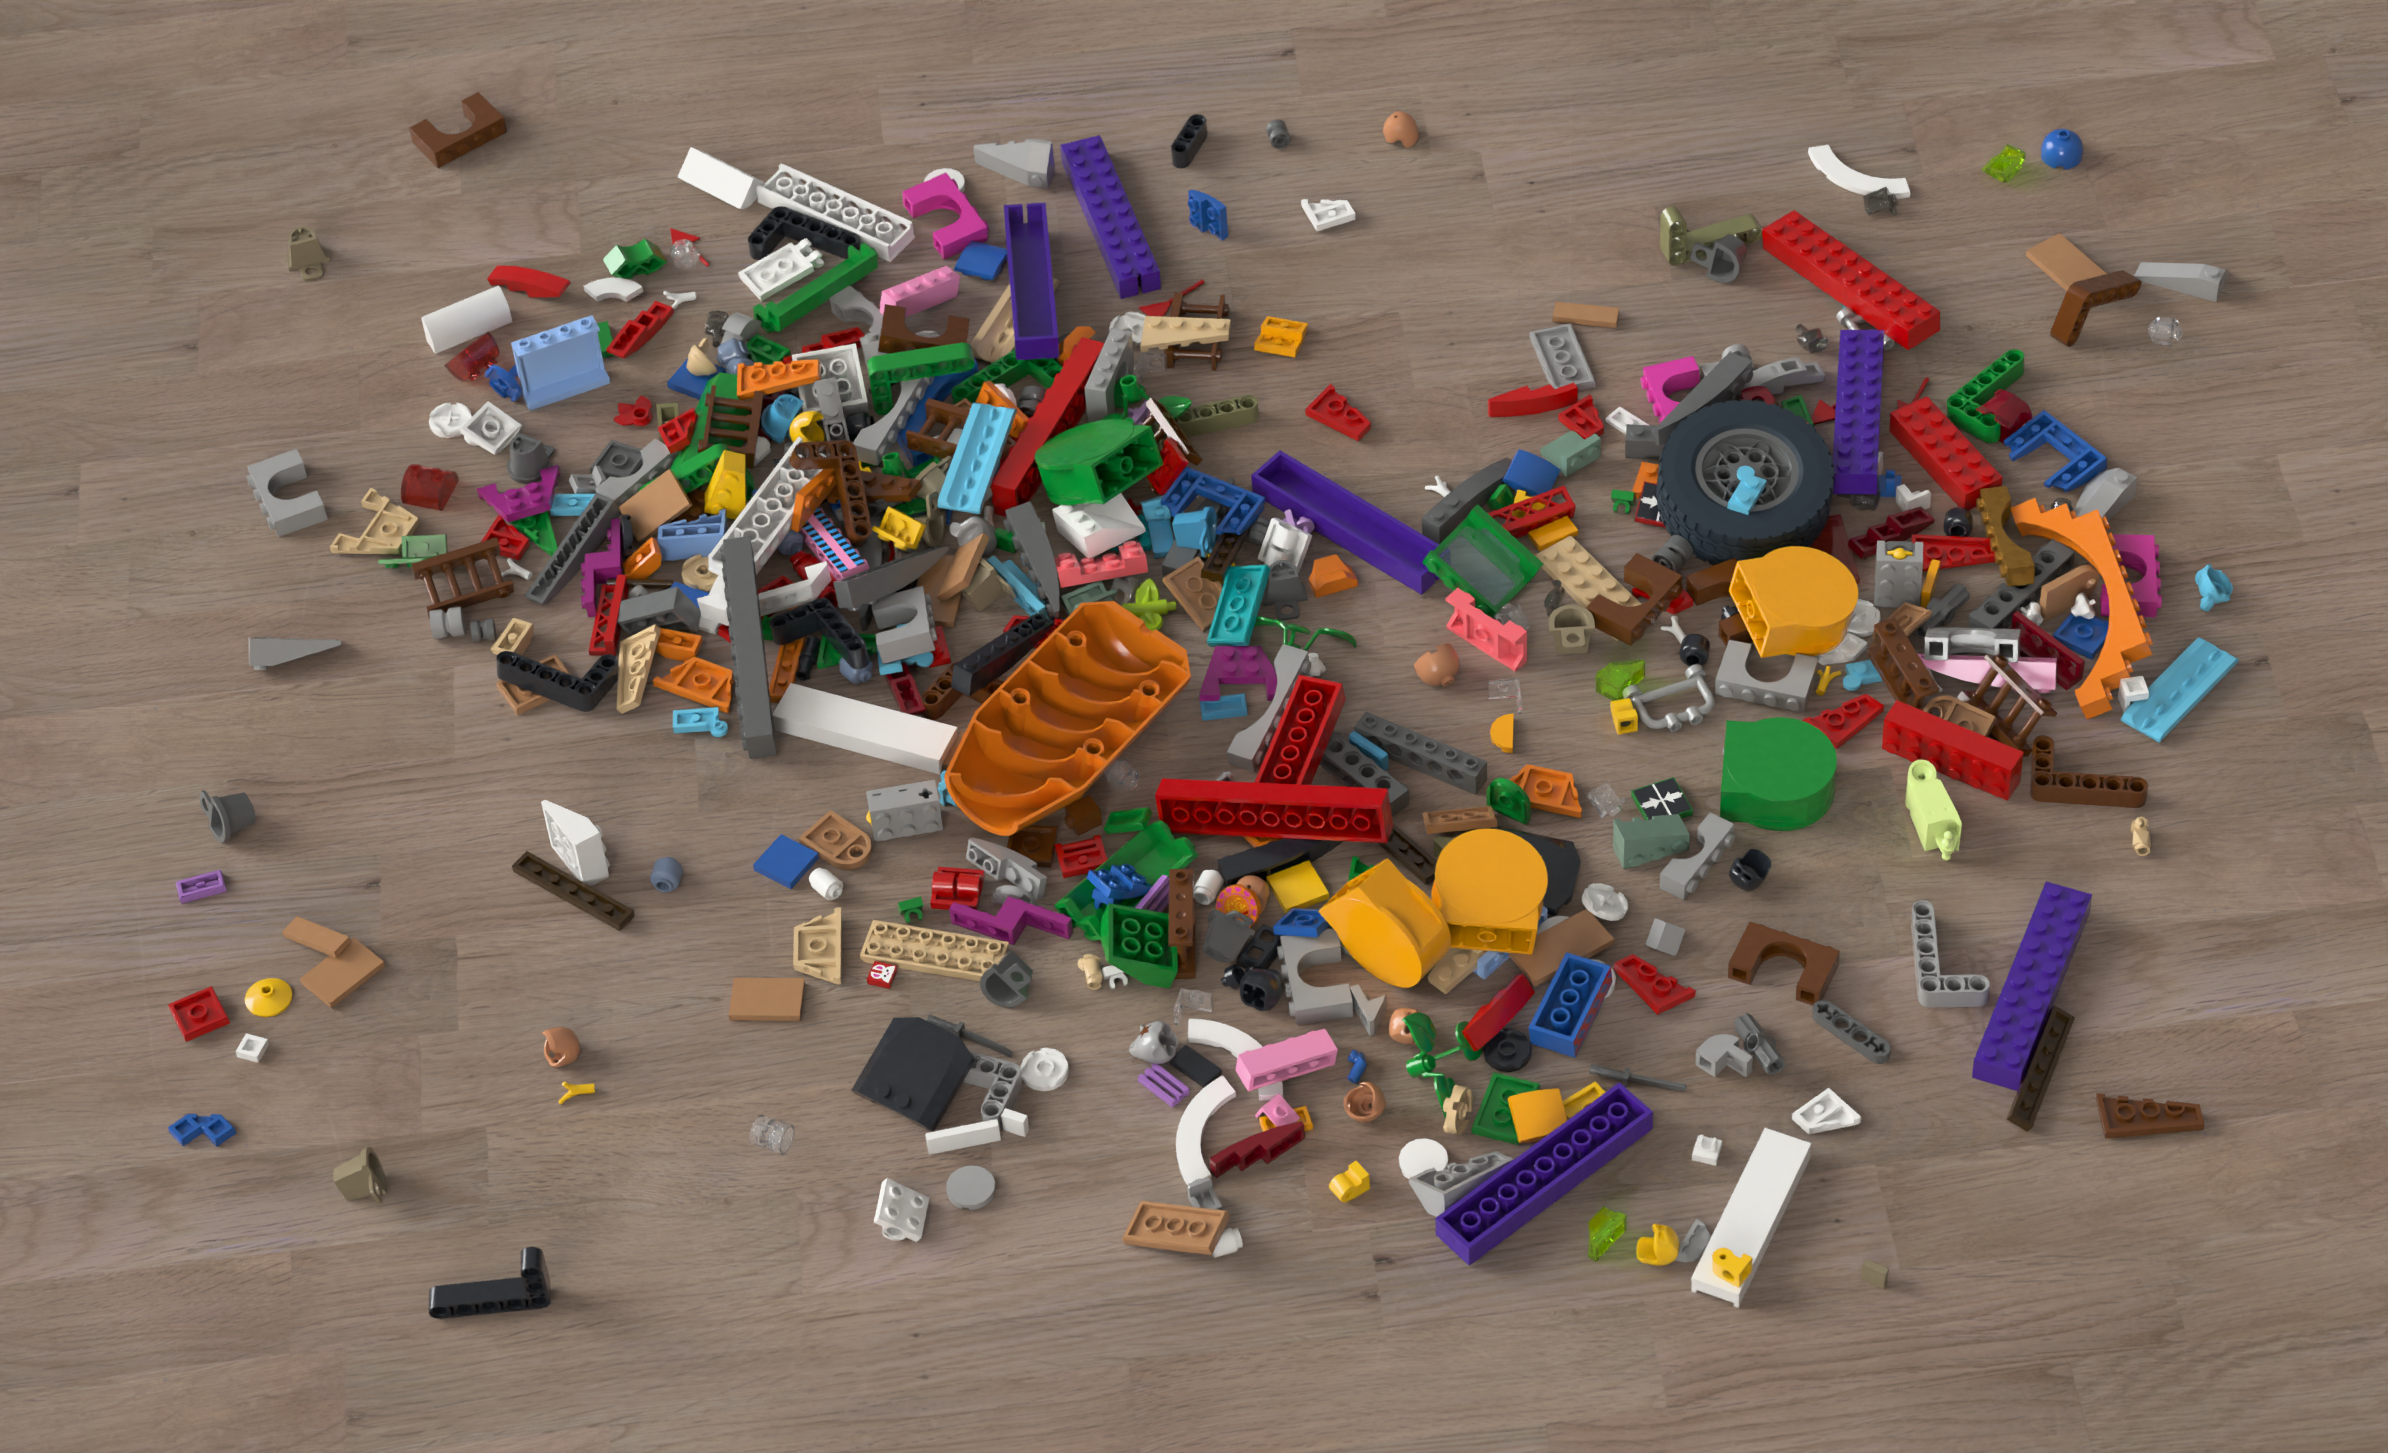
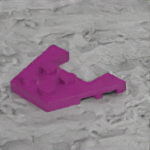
(524, 501)
(1238, 666)

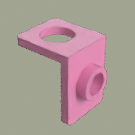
(1278, 1111)

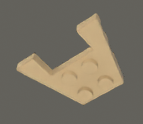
(383, 532)

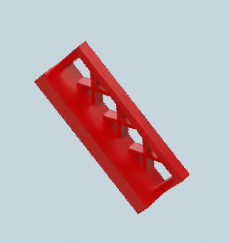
(1537, 519)
(613, 629)

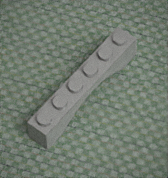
(876, 439)
(1250, 745)

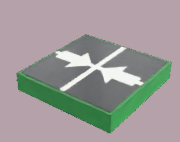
(1661, 799)

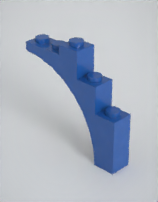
(939, 391)

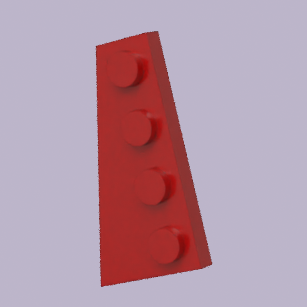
(1954, 550)

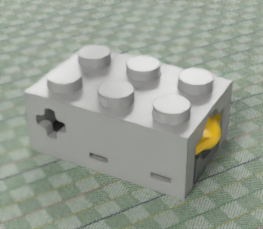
(1898, 573)
(904, 810)

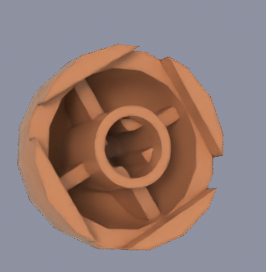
(1438, 667)

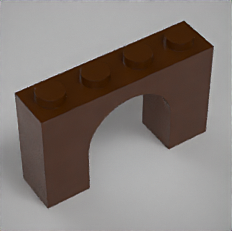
(444, 148)
(897, 338)
(1712, 584)
(1630, 622)
(1763, 943)

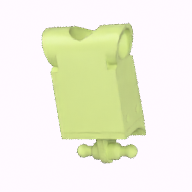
(1932, 810)

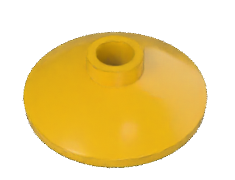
(268, 997)

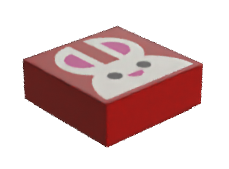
(882, 975)

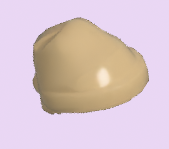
(698, 362)

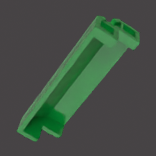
(818, 291)
(727, 388)
(1150, 853)

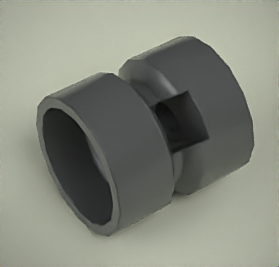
(1029, 399)
(1674, 553)

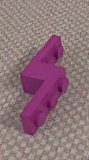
(602, 566)
(1011, 920)

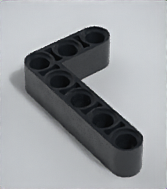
(789, 223)
(822, 617)
(557, 685)
(496, 1296)

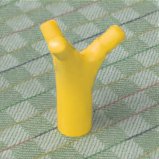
(1825, 678)
(576, 1090)

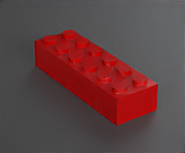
(1943, 452)
(1303, 732)
(1952, 750)

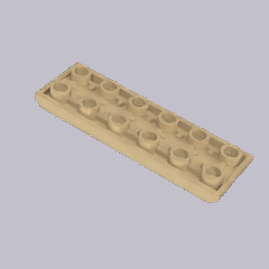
(997, 333)
(931, 950)

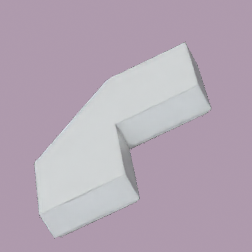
(1847, 651)

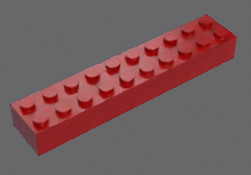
(1851, 280)
(1058, 412)
(1275, 810)

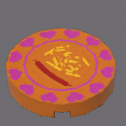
(1240, 899)

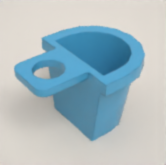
(779, 415)
(1196, 530)

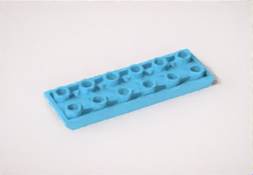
(976, 458)
(2179, 689)

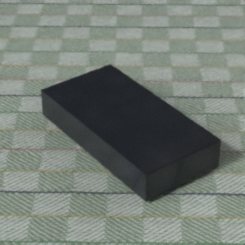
(1195, 1066)

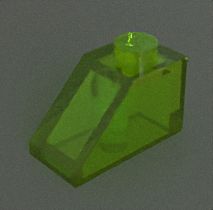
(1618, 676)

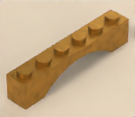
(2013, 561)

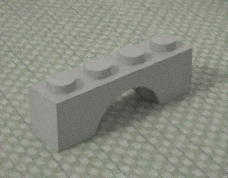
(853, 306)
(655, 460)
(1683, 875)

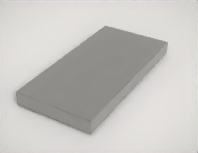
(1562, 357)

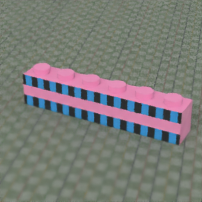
(831, 546)

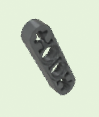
(1847, 1034)

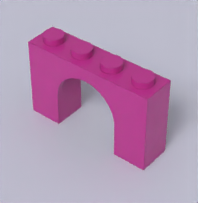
(943, 193)
(1667, 378)
(2139, 554)

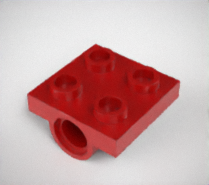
(956, 886)

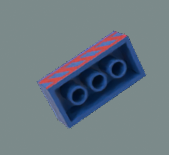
(1570, 1004)

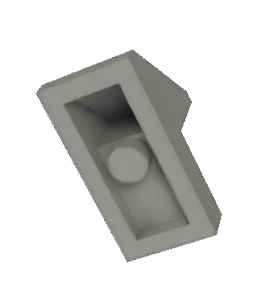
(1368, 1010)

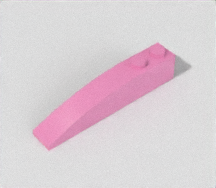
(2037, 672)

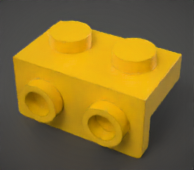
(900, 529)

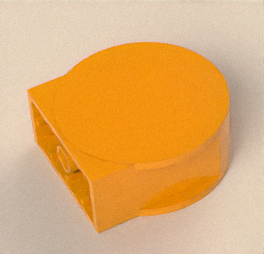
(1794, 601)
(1490, 891)
(1389, 925)

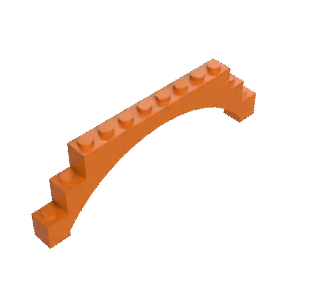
(2125, 635)

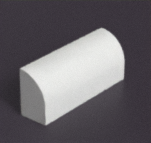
(719, 179)
(466, 319)

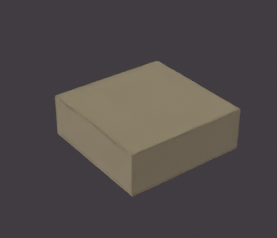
(1874, 1273)

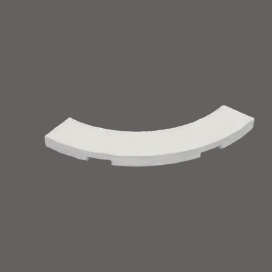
(1851, 180)
(1232, 1039)
(1193, 1125)

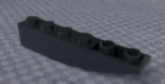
(999, 655)
(1272, 858)

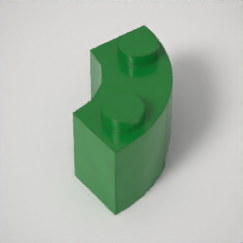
(634, 260)

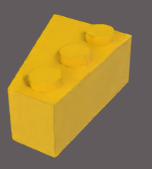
(727, 486)

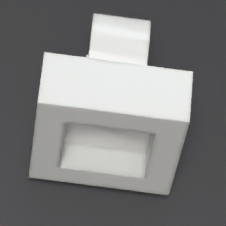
(1112, 973)
(1707, 1150)

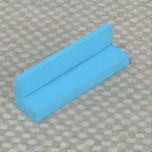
(1022, 586)

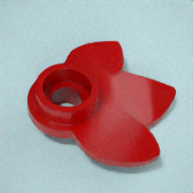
(634, 414)

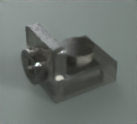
(1879, 201)

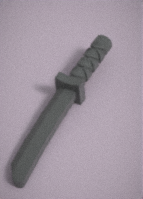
(960, 1031)
(1625, 1077)

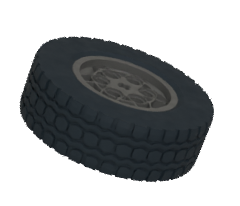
(1701, 475)

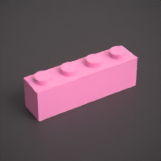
(923, 291)
(1286, 1059)

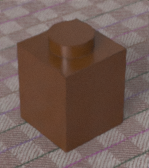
(1083, 815)

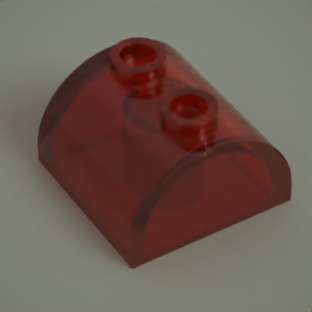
(474, 358)
(427, 486)

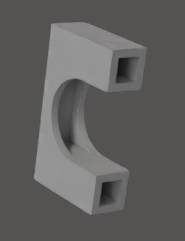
(1113, 362)
(290, 514)
(912, 638)
(1944, 641)
(1789, 693)
(1309, 1002)

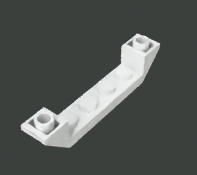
(775, 599)

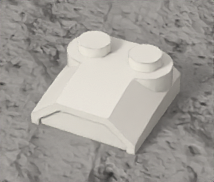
(490, 429)

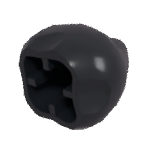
(1261, 988)

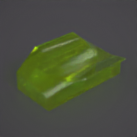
(2005, 164)
(1604, 1231)

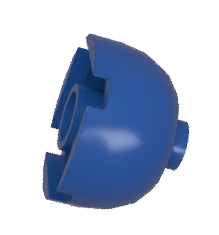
(2062, 148)

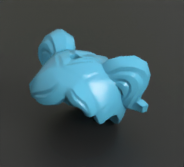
(2213, 587)

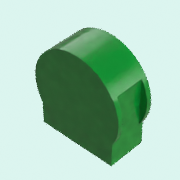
(1096, 461)
(1777, 773)

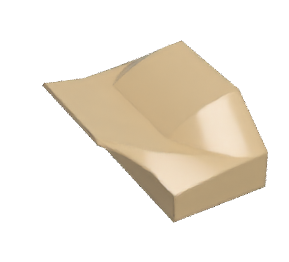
(514, 638)

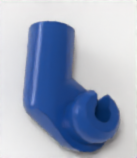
(1358, 1067)

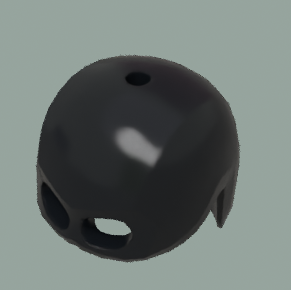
(1750, 870)

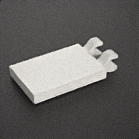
(781, 269)

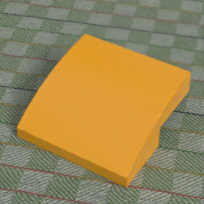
(1281, 336)
(1537, 1114)

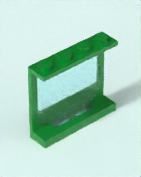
(1483, 562)

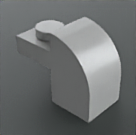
(740, 327)
(1723, 1051)

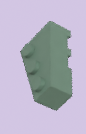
(1649, 840)

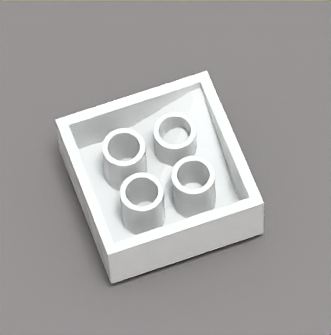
(845, 366)
(1097, 526)
(577, 843)

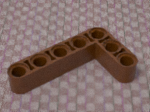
(2089, 294)
(845, 483)
(942, 696)
(2080, 787)

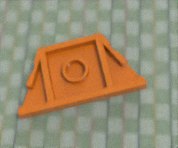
(700, 682)
(1549, 790)

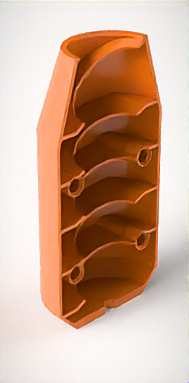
(1064, 717)

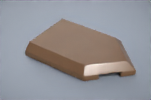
(1909, 618)

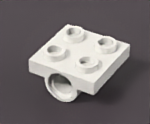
(1284, 543)
(901, 1211)

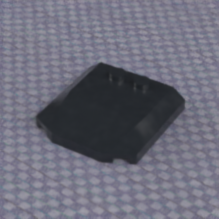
(1561, 865)
(915, 1071)

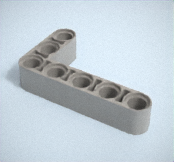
(1938, 989)
(1001, 1079)

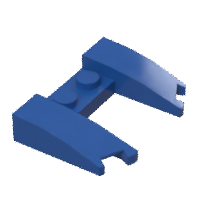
(2043, 428)
(1244, 504)

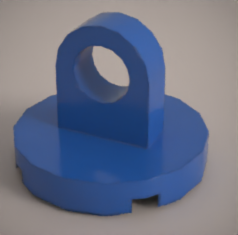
(504, 382)

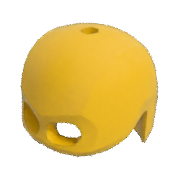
(806, 427)
(1661, 1248)

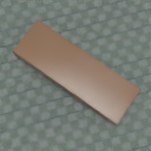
(1585, 314)
(316, 937)

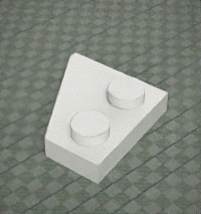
(1328, 213)
(1825, 1113)

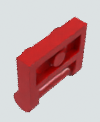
(1173, 465)
(1080, 856)

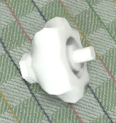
(2083, 607)
(2033, 612)
(1316, 665)

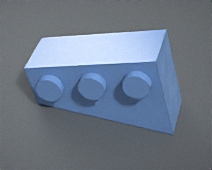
(692, 538)

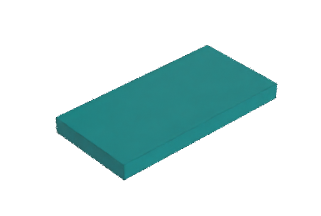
(1238, 605)

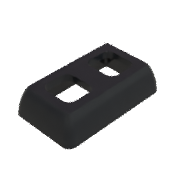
(1269, 950)

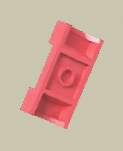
(1128, 562)
(1502, 642)

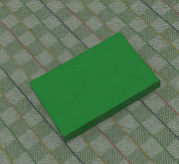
(1494, 1115)

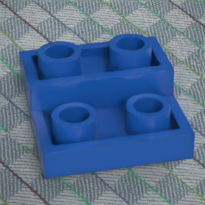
(1207, 214)
(981, 260)
(1530, 473)
(1119, 882)

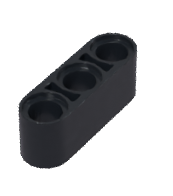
(1189, 141)

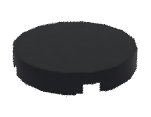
(627, 535)
(1508, 1051)

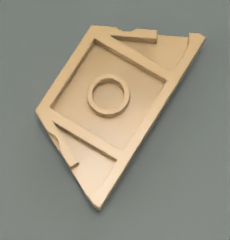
(820, 947)

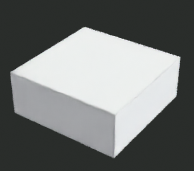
(252, 1048)
(1015, 1122)

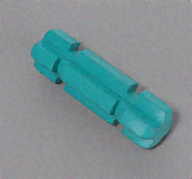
(1144, 538)

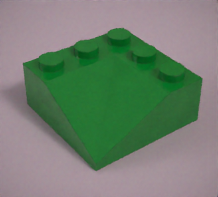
(1139, 944)

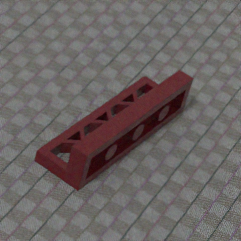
(2031, 646)

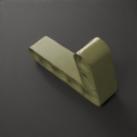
(1678, 243)
(1216, 416)

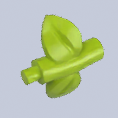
(1149, 606)

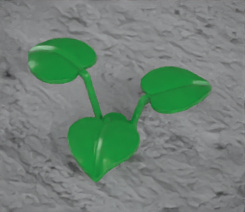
(1129, 391)
(895, 467)
(1285, 626)
(1424, 1033)

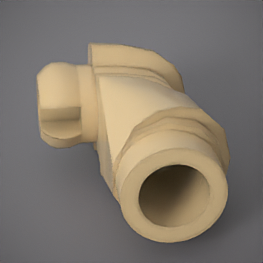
(2141, 836)
(1093, 973)

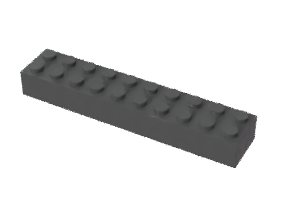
(747, 648)

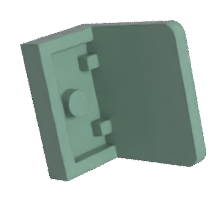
(1572, 452)
(1091, 593)

